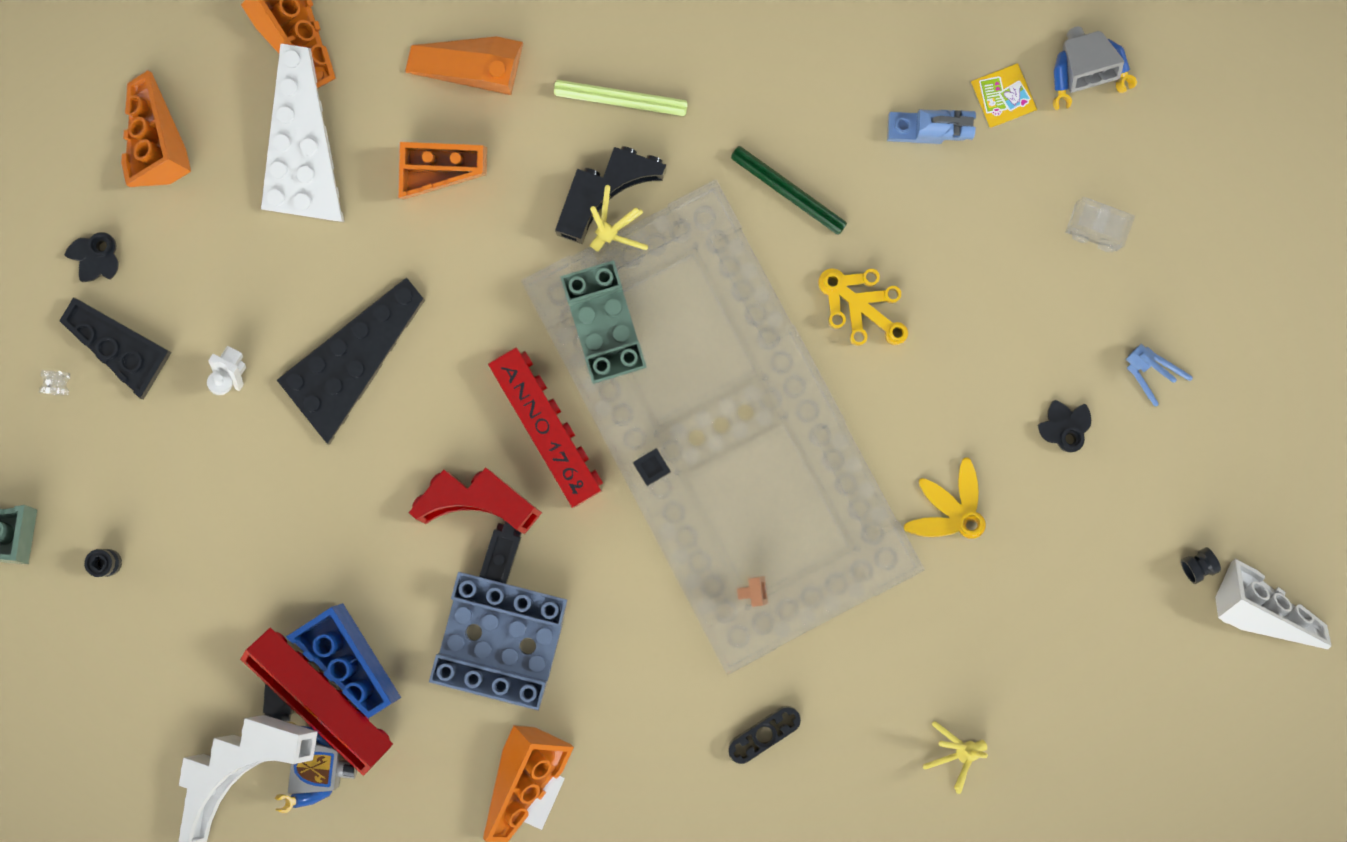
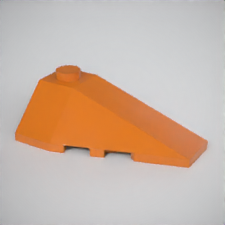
(291, 24)
(476, 62)
(153, 143)
(524, 770)

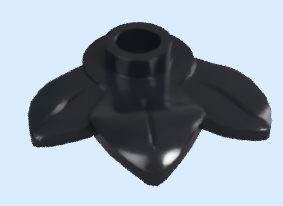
(92, 260)
(1064, 422)

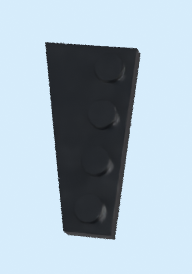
(123, 350)

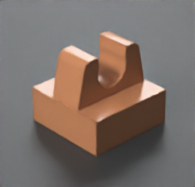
(756, 591)

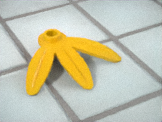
(958, 514)

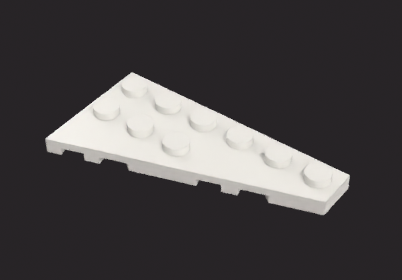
(299, 152)

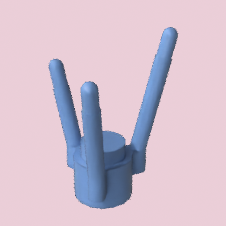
(1143, 359)

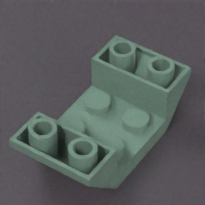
(603, 322)

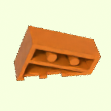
(437, 166)

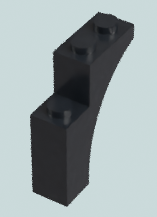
(588, 188)

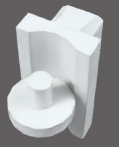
(226, 371)

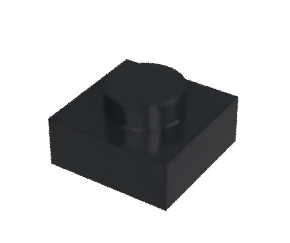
(651, 467)

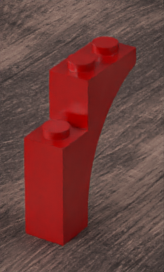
(486, 494)

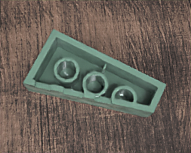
(16, 534)

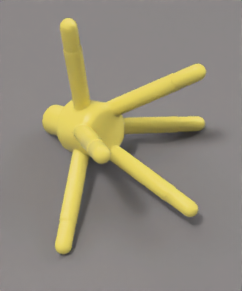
(607, 232)
(965, 752)

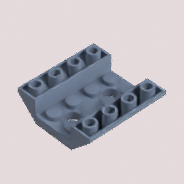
(495, 663)

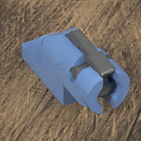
(931, 126)

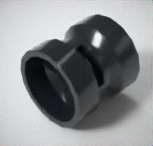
(109, 562)
(1201, 565)

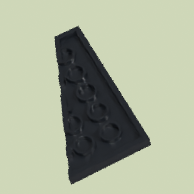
(343, 367)

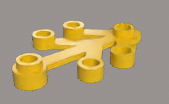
(859, 304)

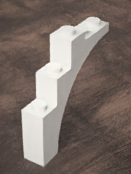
(231, 756)

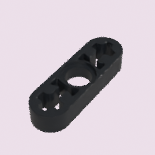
(751, 753)

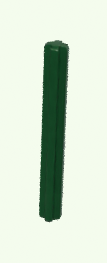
(788, 190)

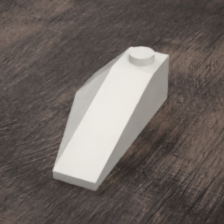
(1258, 608)

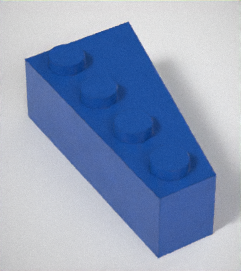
(347, 659)

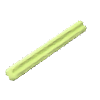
(620, 97)

